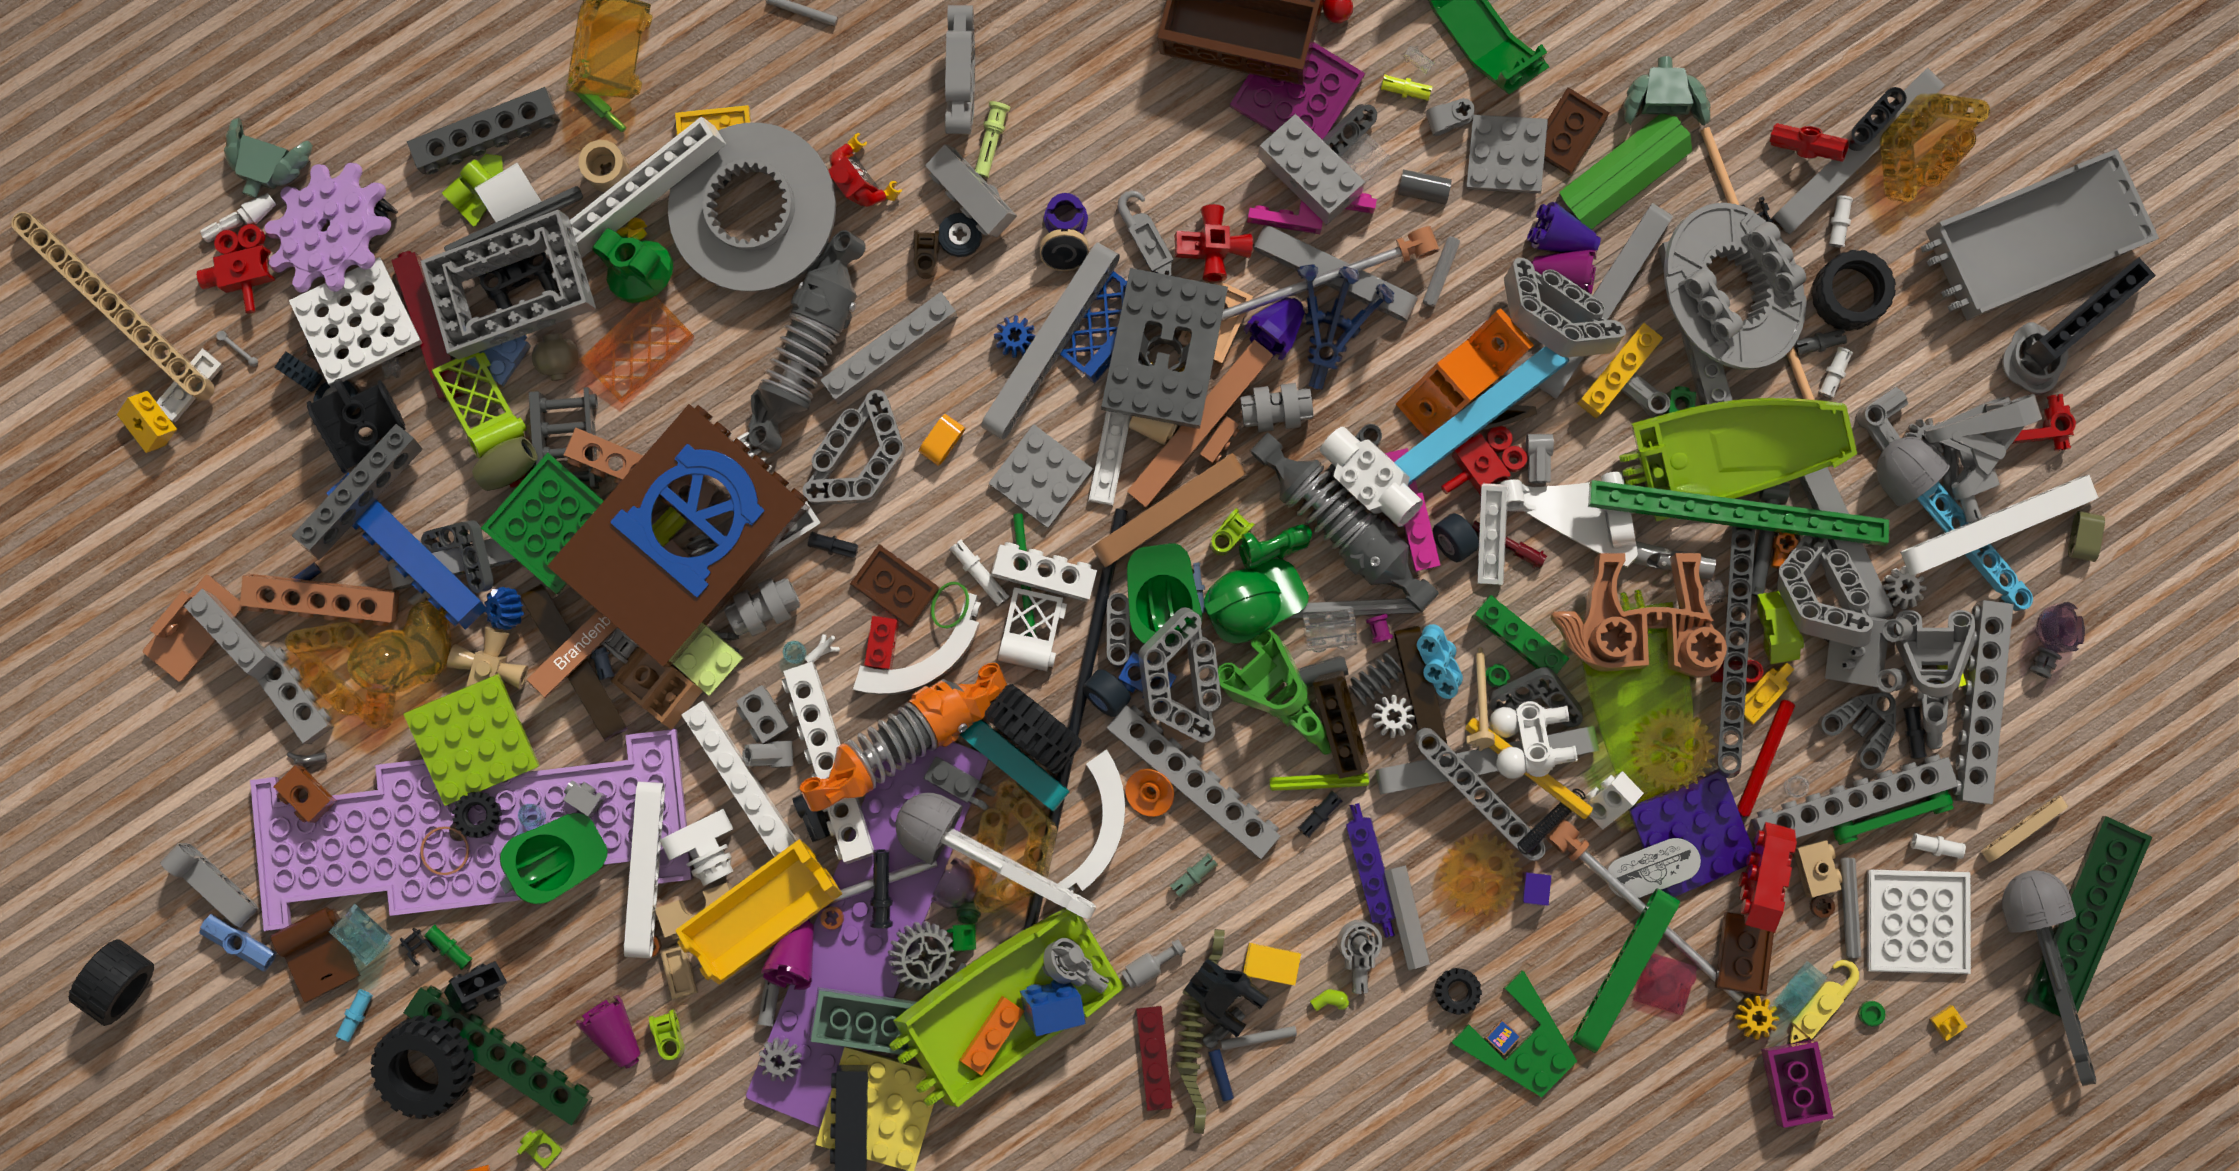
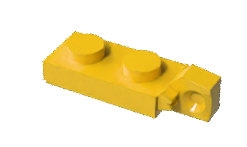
(1766, 692)

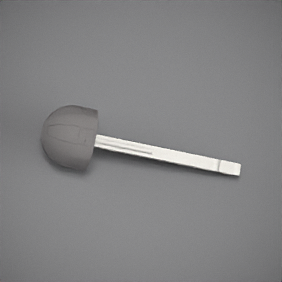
(928, 824)

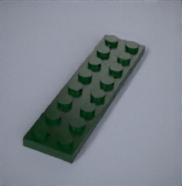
(2097, 901)

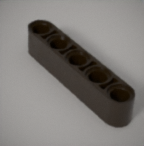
(1419, 690)

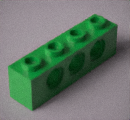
(1519, 635)

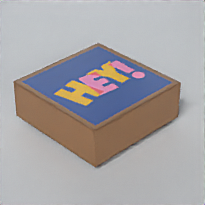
(1502, 1037)

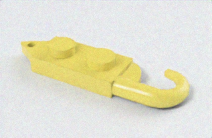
(1823, 1004)

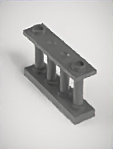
(542, 429)

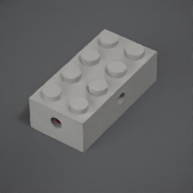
(1311, 169)

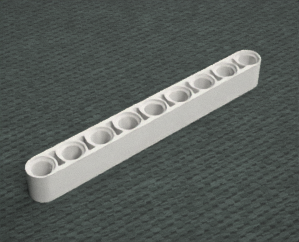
(1999, 525)

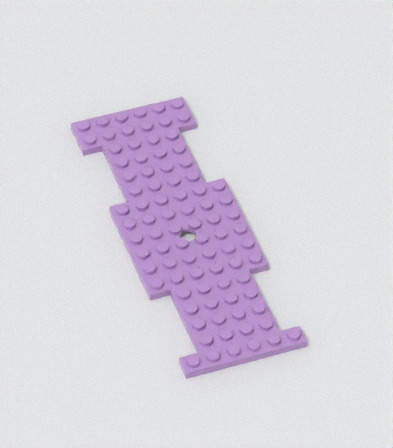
(376, 836)

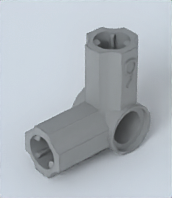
(1883, 407)

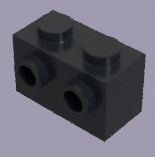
(480, 984)

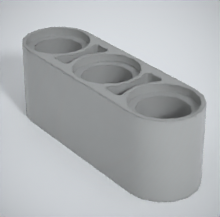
(1121, 617)

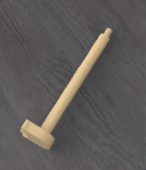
(1483, 738)

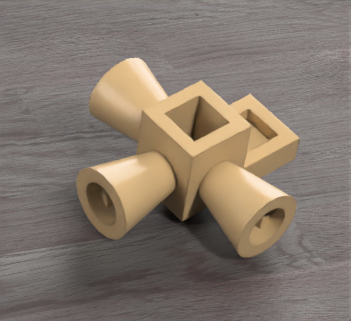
(488, 661)

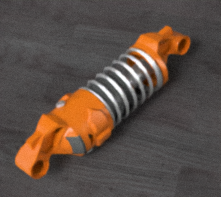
(926, 722)

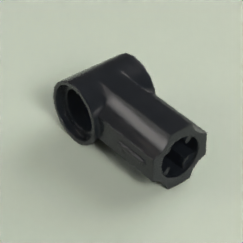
(814, 820)

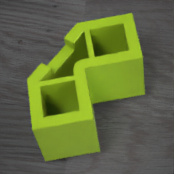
(1781, 634)

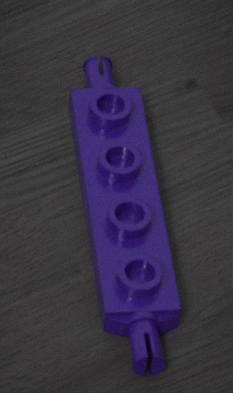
(1371, 869)

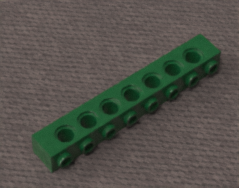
(505, 1069)

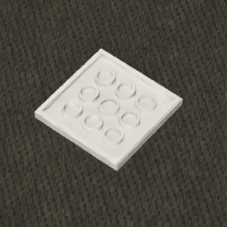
(1918, 922)

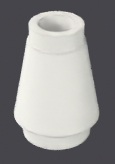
(256, 209)

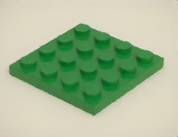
(542, 518)

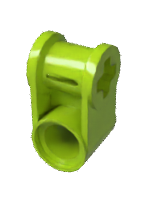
(1231, 530)
(667, 1033)

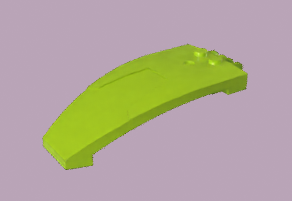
(1739, 445)

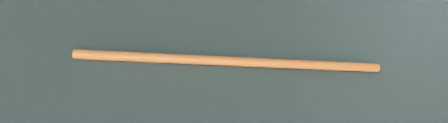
(1731, 198)

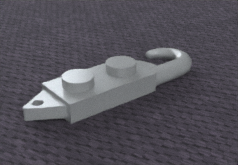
(1145, 236)

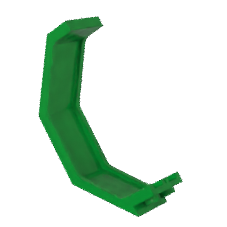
(1490, 43)

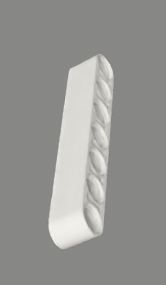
(644, 870)

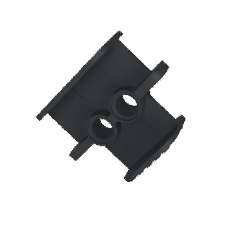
(342, 429)

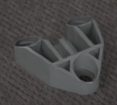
(1879, 738)

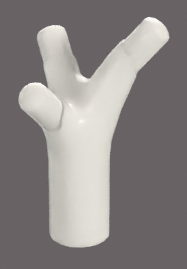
(822, 649)

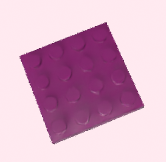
(1317, 102)

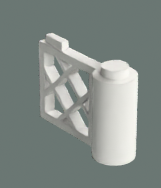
(1028, 650)

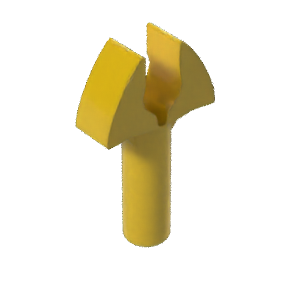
(633, 229)

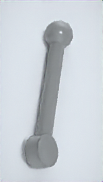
(222, 336)

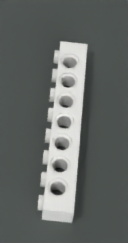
(807, 676)

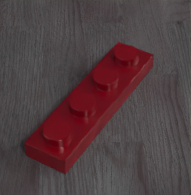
(1154, 1058)

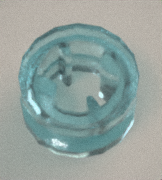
(800, 657)

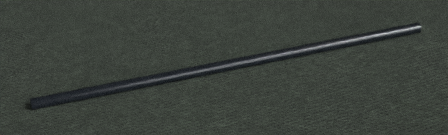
(1080, 699)

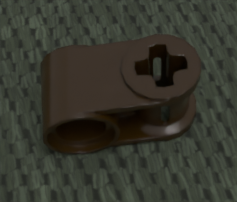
(926, 249)

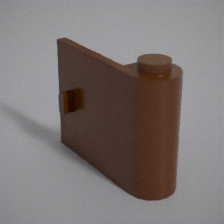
(315, 954)

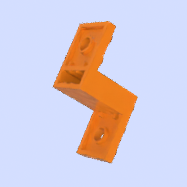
(1464, 373)

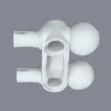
(1531, 723)

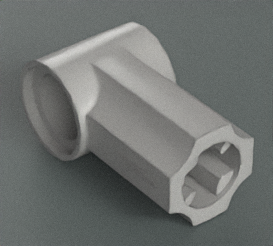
(1643, 393)
(1539, 452)
(774, 754)

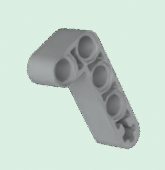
(210, 882)

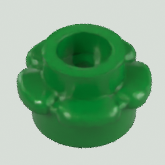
(1497, 669)

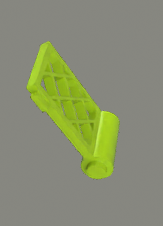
(492, 431)

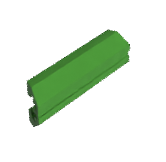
(1628, 170)

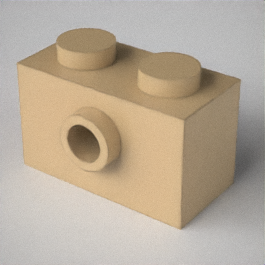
(1817, 868)

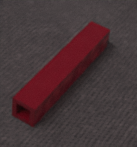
(423, 316)

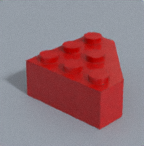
(1766, 876)

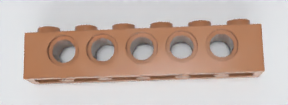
(582, 440)
(254, 597)

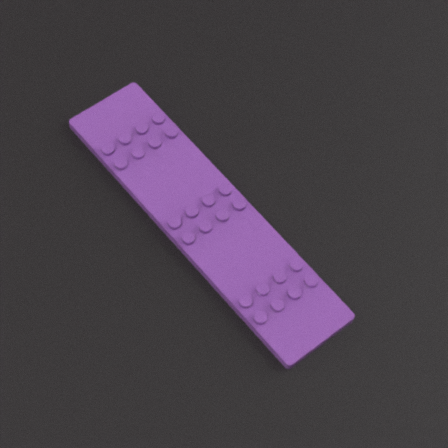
(856, 954)

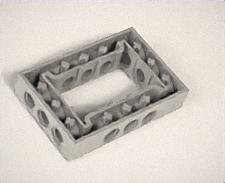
(447, 271)

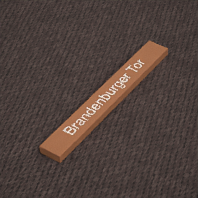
(579, 646)

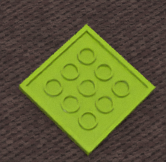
(471, 739)

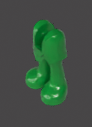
(1289, 541)

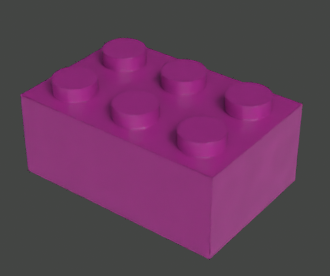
(1797, 1083)

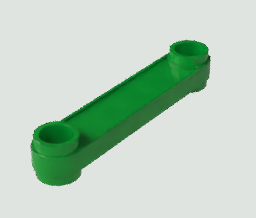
(1937, 802)

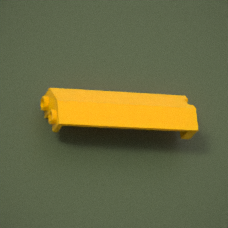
(758, 912)

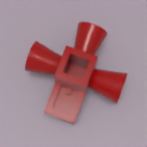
(1212, 243)

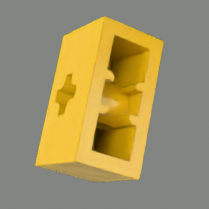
(146, 421)

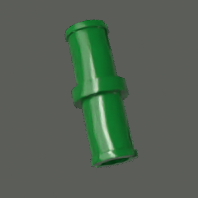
(448, 947)

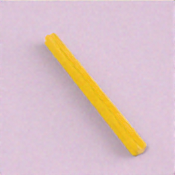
(1546, 782)

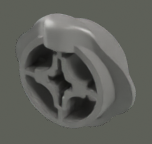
(2025, 370)

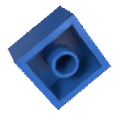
(1052, 1007)

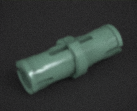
(1194, 875)

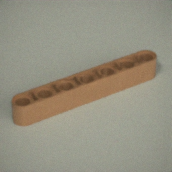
(1168, 510)

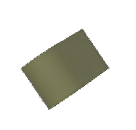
(2086, 536)

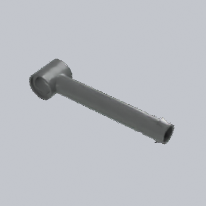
(1773, 495)

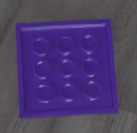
(1704, 817)

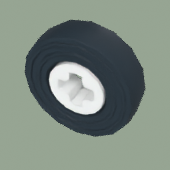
(949, 242)

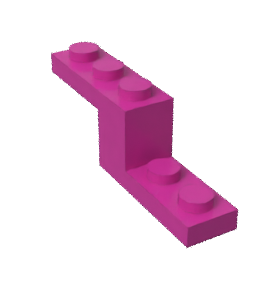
(1306, 220)
(1419, 530)

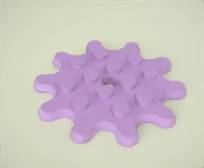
(346, 238)

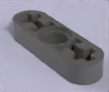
(1358, 128)

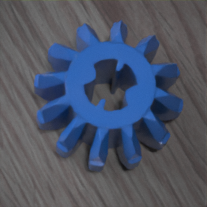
(1005, 336)
(504, 608)

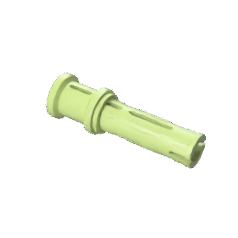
(995, 126)

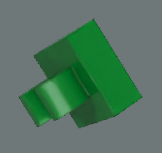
(963, 937)

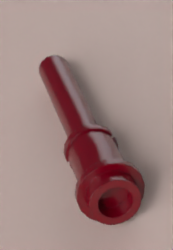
(1520, 550)

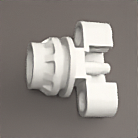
(700, 841)

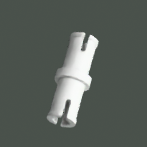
(1840, 221)
(1835, 372)
(1938, 846)

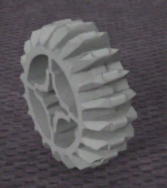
(916, 937)

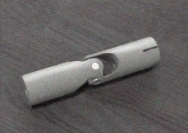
(1663, 562)

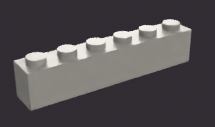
(889, 347)

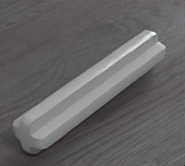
(1441, 271)

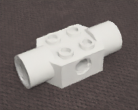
(1371, 476)

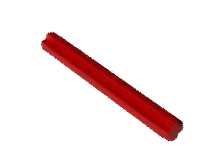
(1765, 758)

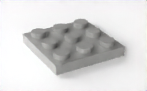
(1507, 154)
(1040, 476)

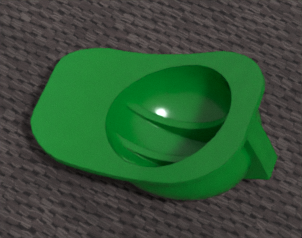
(1158, 586)
(1254, 600)
(552, 858)

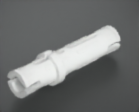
(978, 571)

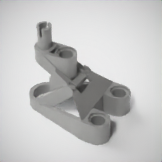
(2002, 423)
(1936, 647)

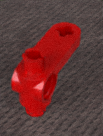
(2049, 431)

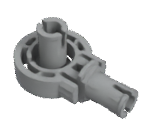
(1360, 951)
(1068, 955)

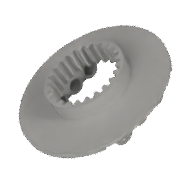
(797, 239)
(1705, 310)

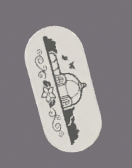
(1656, 866)

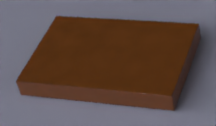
(1571, 130)
(894, 586)
(1743, 957)

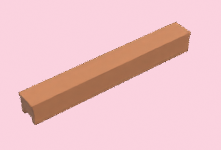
(1189, 439)

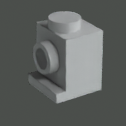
(583, 797)

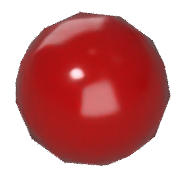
(1337, 10)

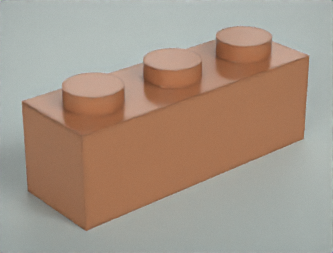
(1220, 440)

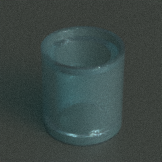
(522, 815)

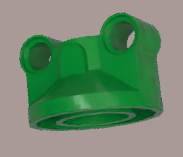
(635, 267)

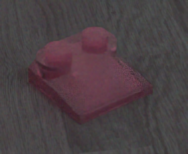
(1665, 984)

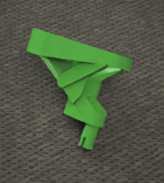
(1263, 676)

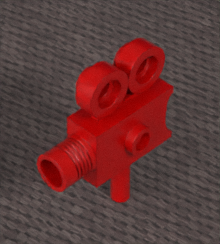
(237, 267)
(1482, 464)

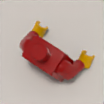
(854, 179)

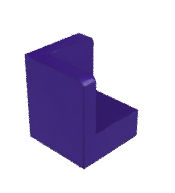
(1536, 888)

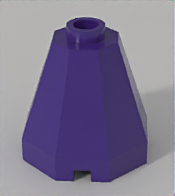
(1277, 326)

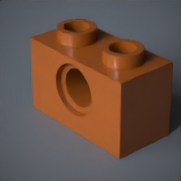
(318, 800)

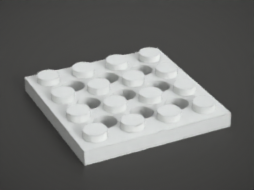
(381, 348)

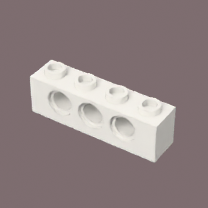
(1004, 569)

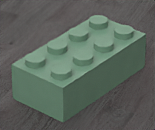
(857, 1020)

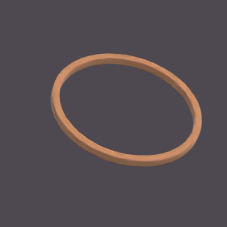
(422, 848)

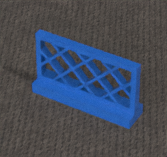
(1101, 360)

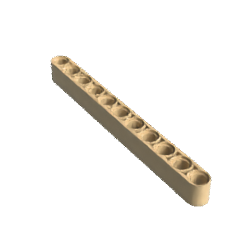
(104, 298)

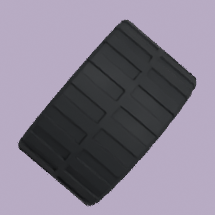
(1874, 269)
(111, 982)

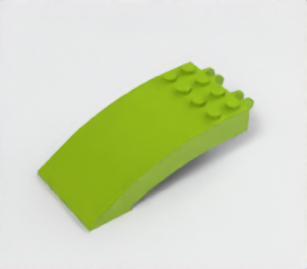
(951, 1014)

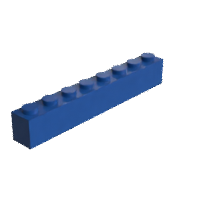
(419, 564)

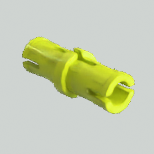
(1406, 87)

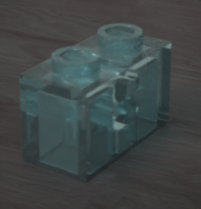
(360, 934)
(1800, 989)

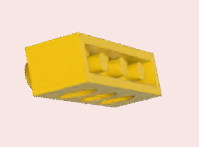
(1619, 370)

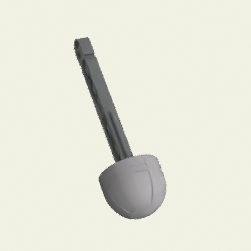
(2037, 903)

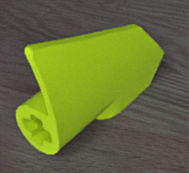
(462, 190)

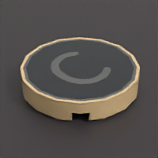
(1064, 250)

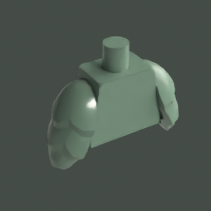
(1667, 92)
(262, 162)

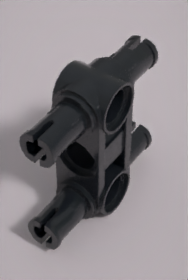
(516, 275)

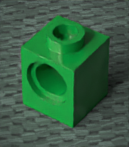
(1681, 393)

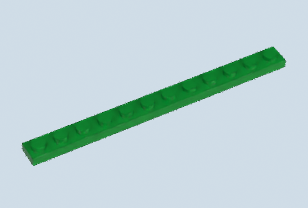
(1738, 513)

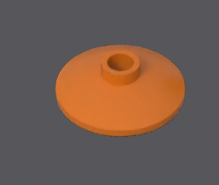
(1143, 799)

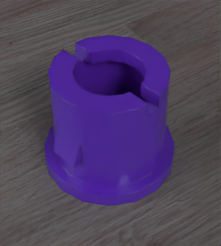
(1078, 223)

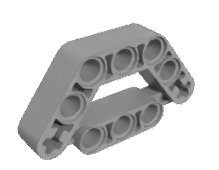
(960, 70)
(1559, 312)
(820, 476)
(1843, 625)
(1193, 635)

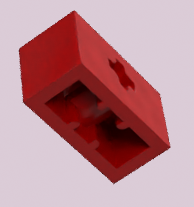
(881, 643)

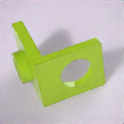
(531, 1142)

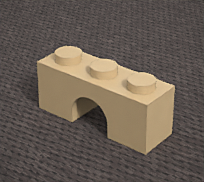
(675, 914)

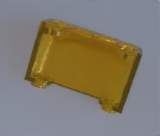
(608, 48)

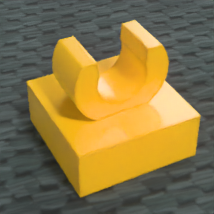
(1948, 1022)

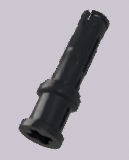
(881, 901)

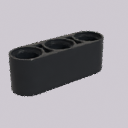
(1884, 111)

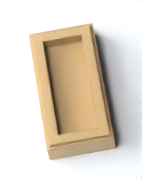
(678, 972)

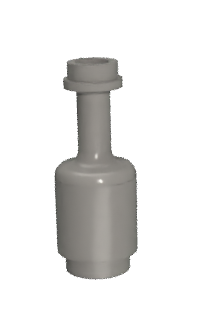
(1148, 966)

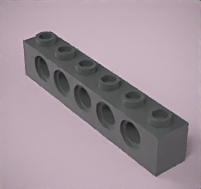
(423, 147)
(357, 492)

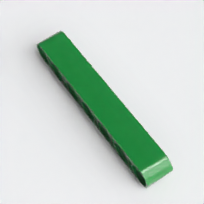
(1626, 970)

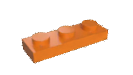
(991, 1035)

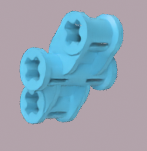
(1439, 661)

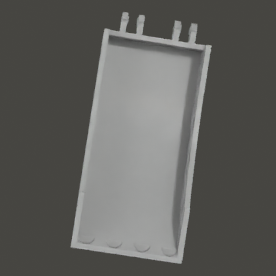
(2040, 235)

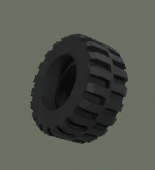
(1033, 728)
(401, 1085)

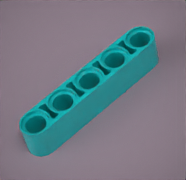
(1015, 764)

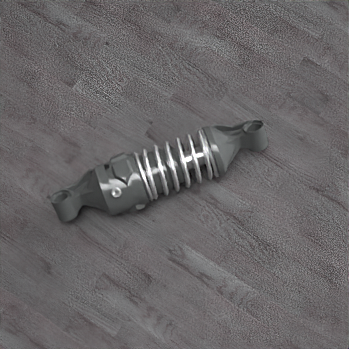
(819, 315)
(1363, 539)

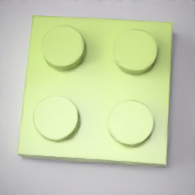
(708, 660)

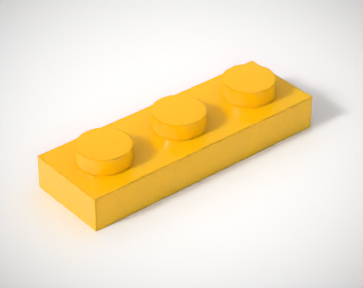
(718, 117)

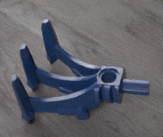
(1334, 319)

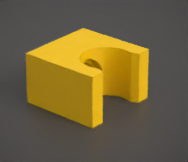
(1272, 964)

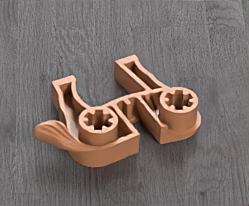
(1619, 639)

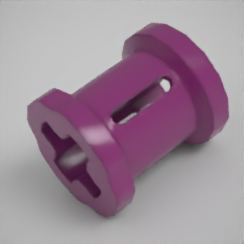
(1379, 628)

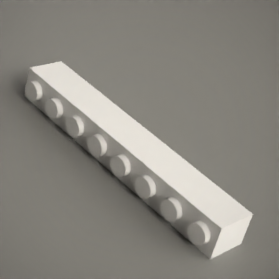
(646, 183)
(739, 778)

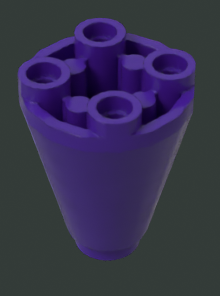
(1561, 231)

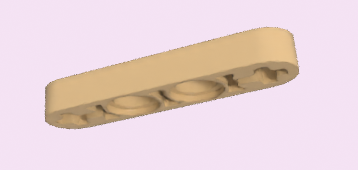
(2024, 828)

